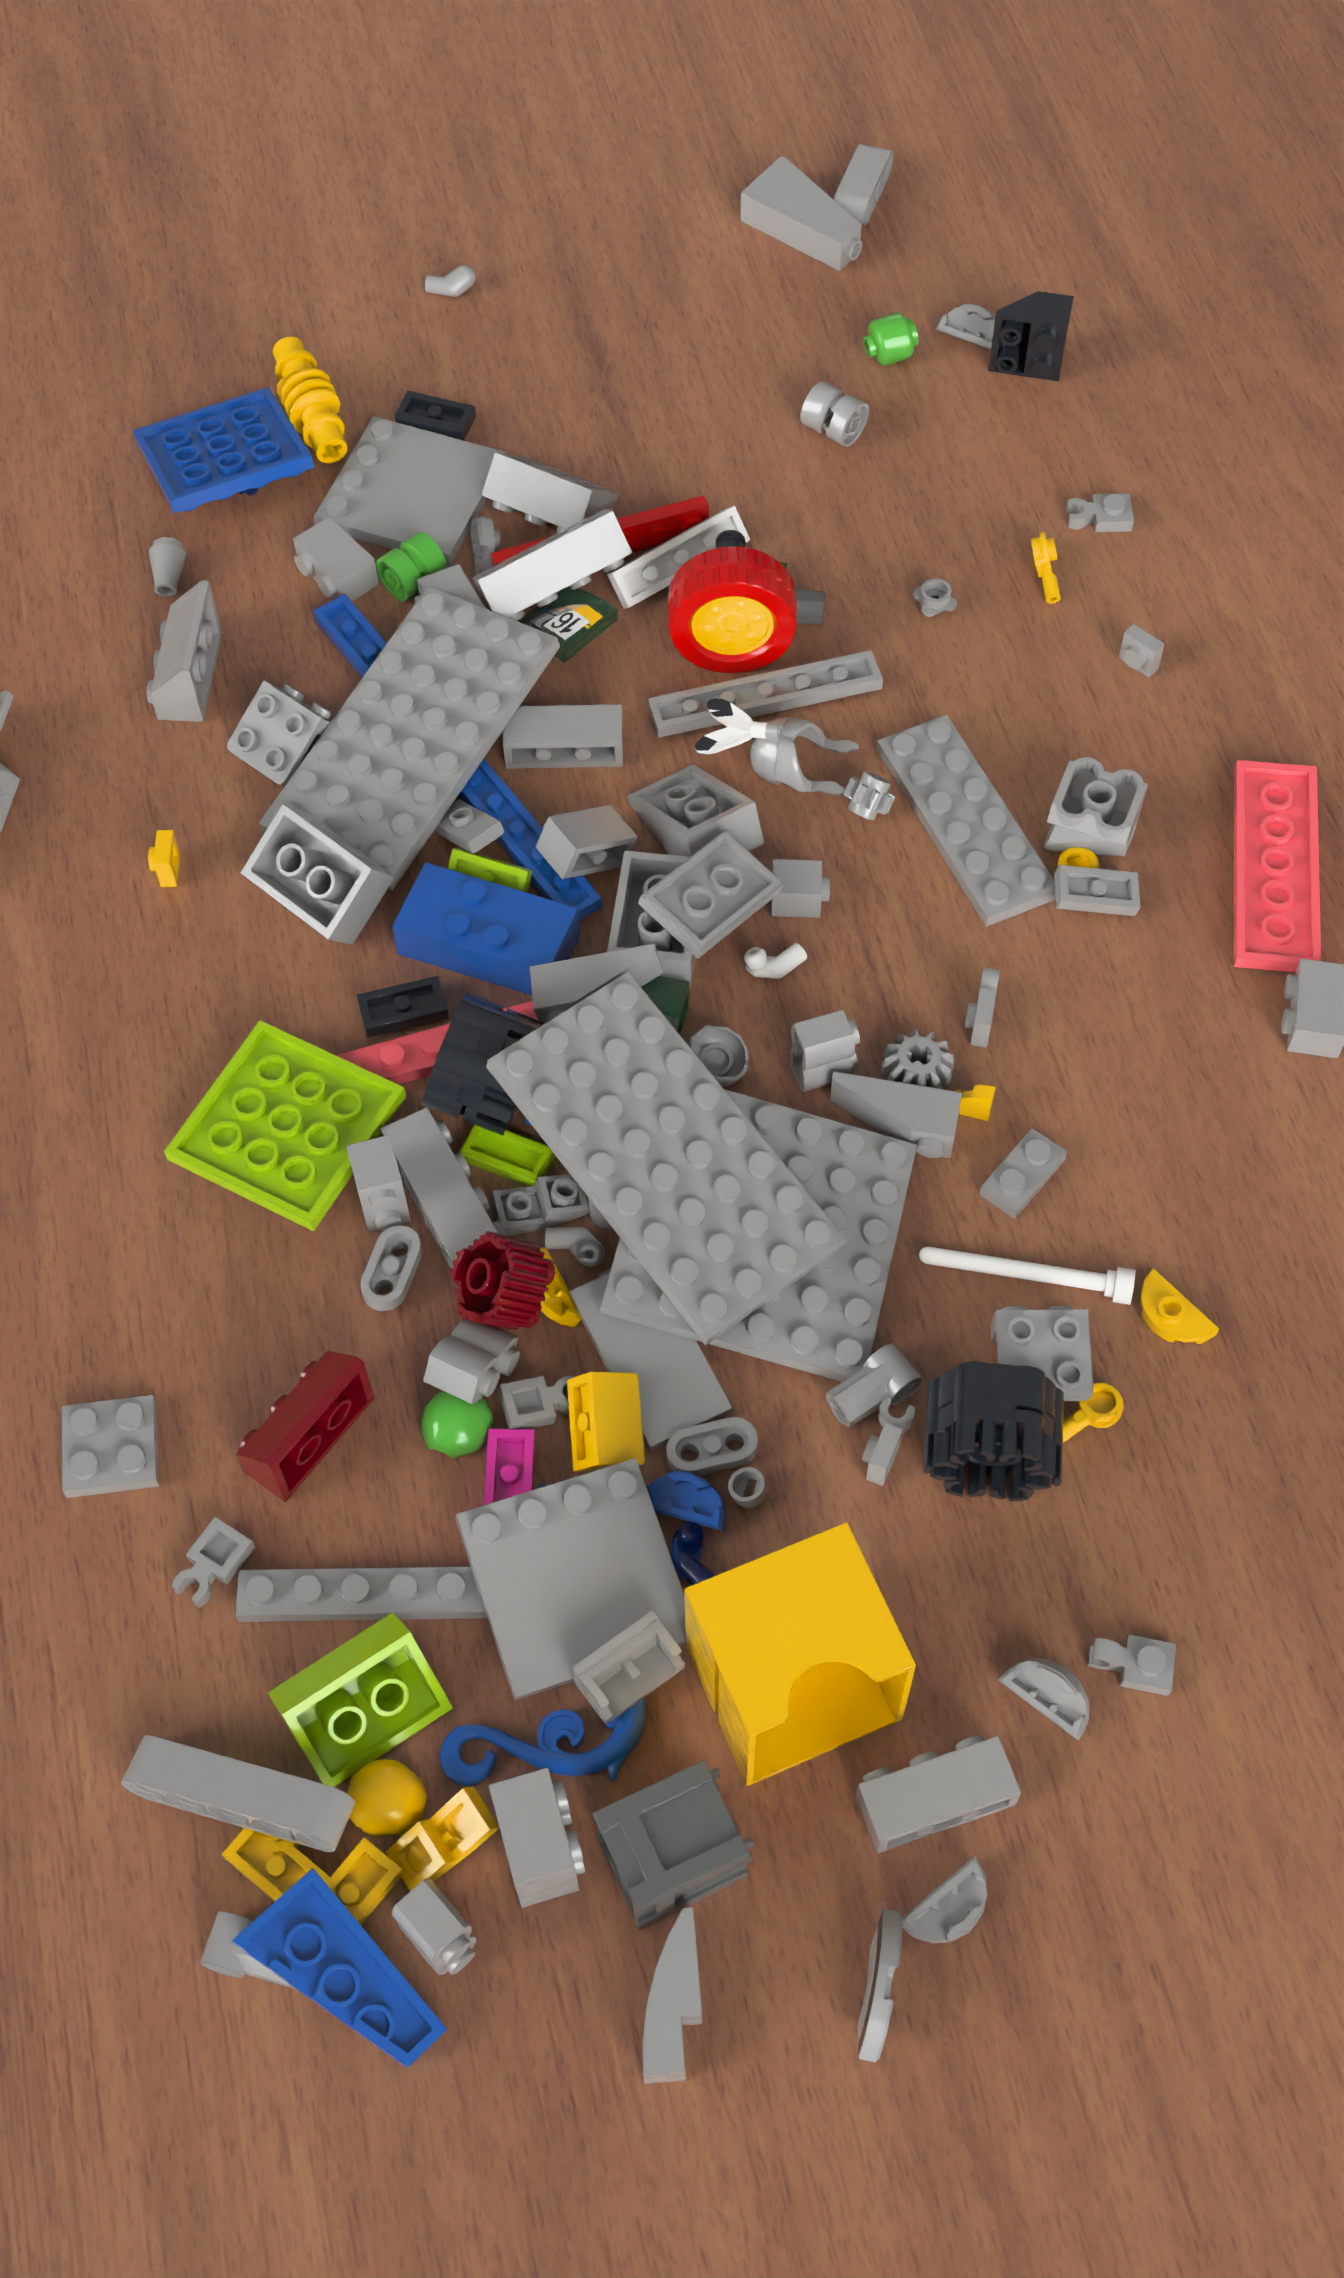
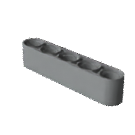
(239, 1793)

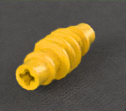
(309, 399)

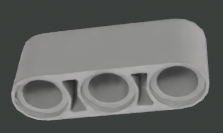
(864, 181)

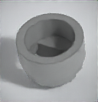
(740, 1485)

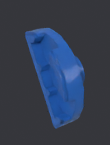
(688, 1499)

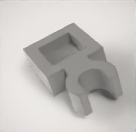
(1105, 511)
(980, 1015)
(532, 1403)
(215, 1555)

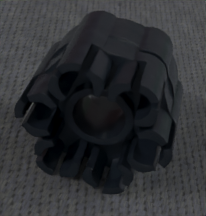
(460, 1077)
(996, 1420)

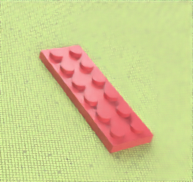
(1276, 866)

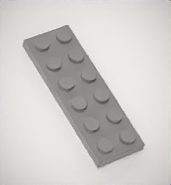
(967, 820)

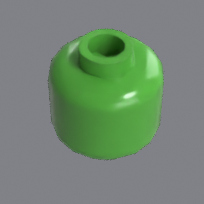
(891, 338)

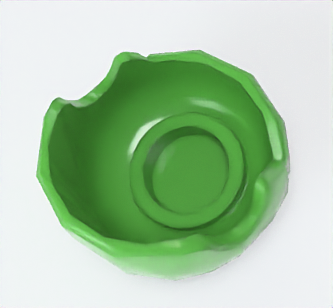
(455, 1425)

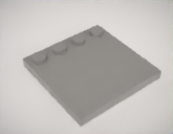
(407, 484)
(570, 1572)

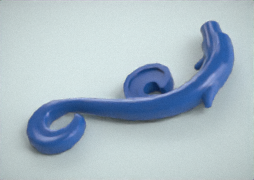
(553, 1727)

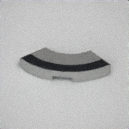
(877, 2005)

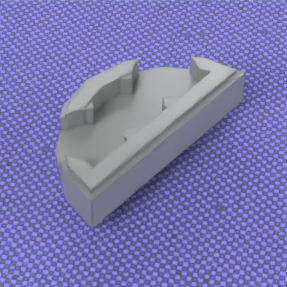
(970, 324)
(483, 542)
(1051, 1691)
(951, 1907)

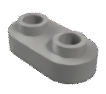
(391, 1271)
(710, 1444)

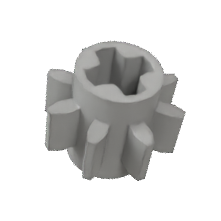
(869, 795)

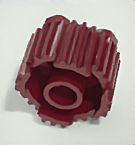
(501, 1281)

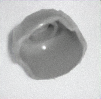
(721, 1053)

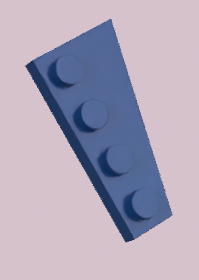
(336, 1964)

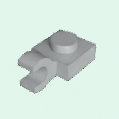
(883, 1449)
(1142, 1661)

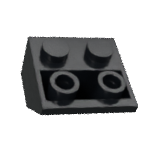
(1031, 336)

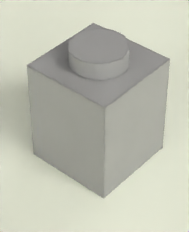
(802, 888)

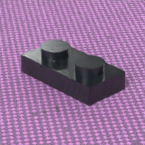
(436, 415)
(402, 1006)

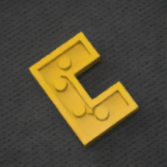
(278, 1864)

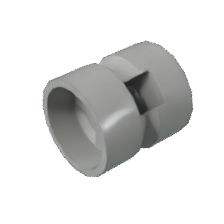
(835, 414)

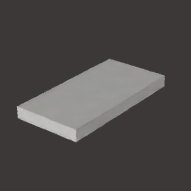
(671, 1369)

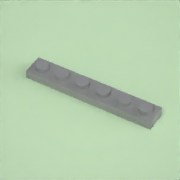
(768, 692)
(357, 1594)

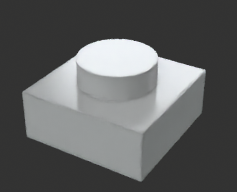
(1141, 650)

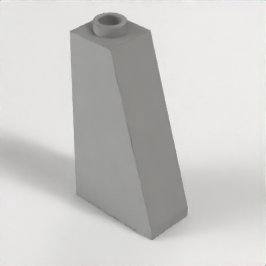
(801, 215)

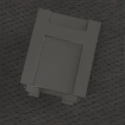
(672, 1844)

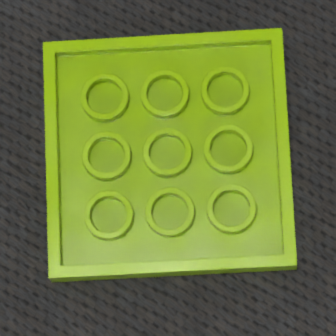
(282, 1124)

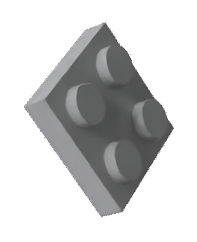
(110, 1446)

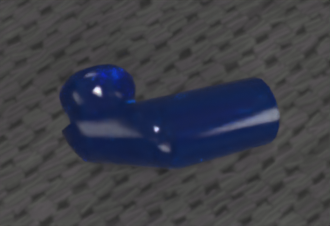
(687, 1554)

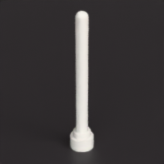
(1114, 1284)

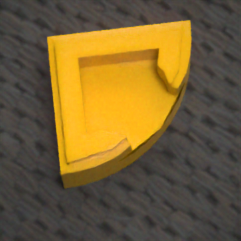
(977, 1102)

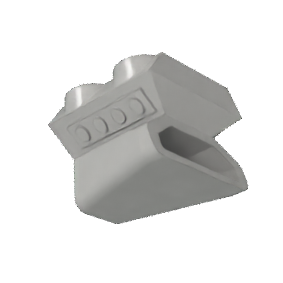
(1095, 809)

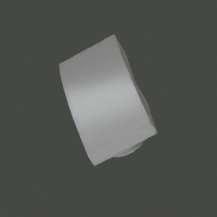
(533, 1208)

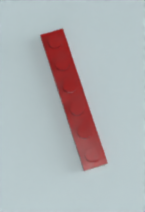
(644, 528)

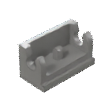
(628, 1667)

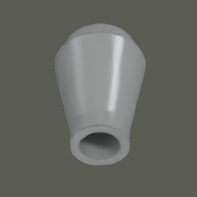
(167, 562)

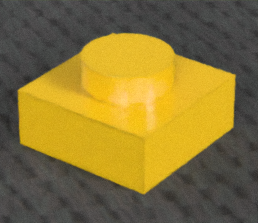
(165, 858)

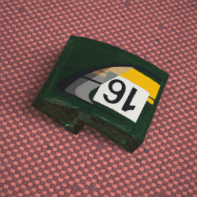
(572, 618)

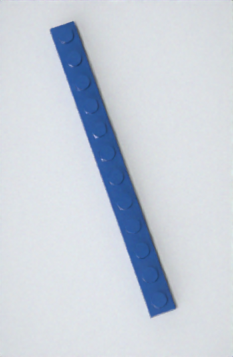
(484, 789)

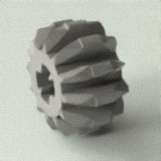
(918, 1061)

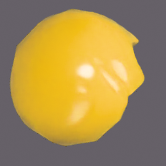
(386, 1798)

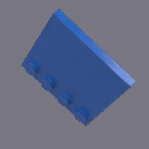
(222, 450)

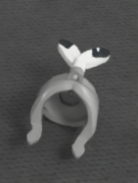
(772, 745)

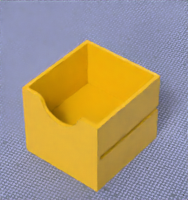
(797, 1653)

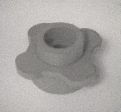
(935, 597)

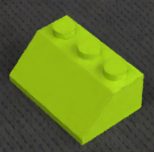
(360, 1700)

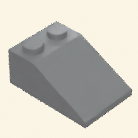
(694, 809)

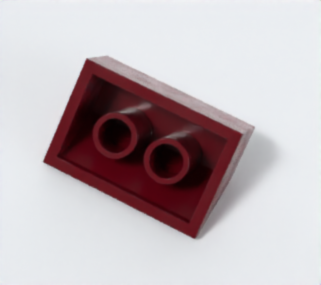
(306, 1423)

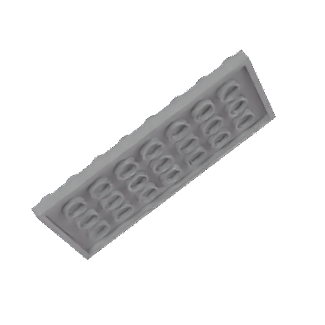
(417, 727)
(666, 1156)

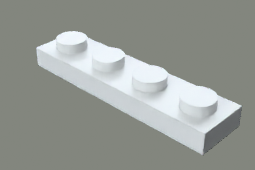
(658, 566)

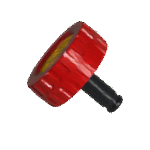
(732, 607)

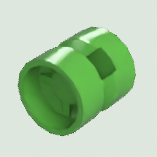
(403, 566)

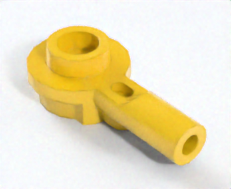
(1044, 552)
(1100, 1410)

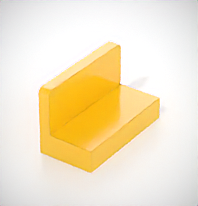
(605, 1420)

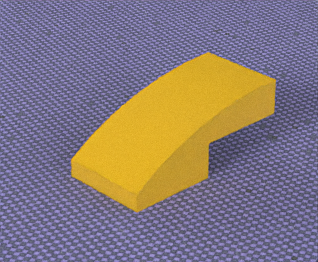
(444, 1839)

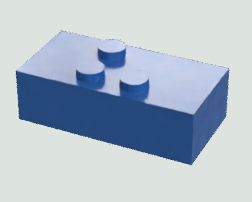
(483, 928)

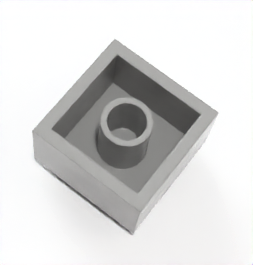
(532, 1825)

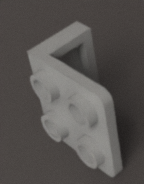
(278, 731)
(1048, 1340)

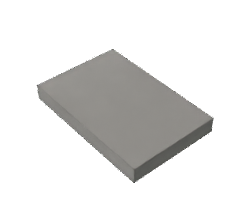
(711, 894)

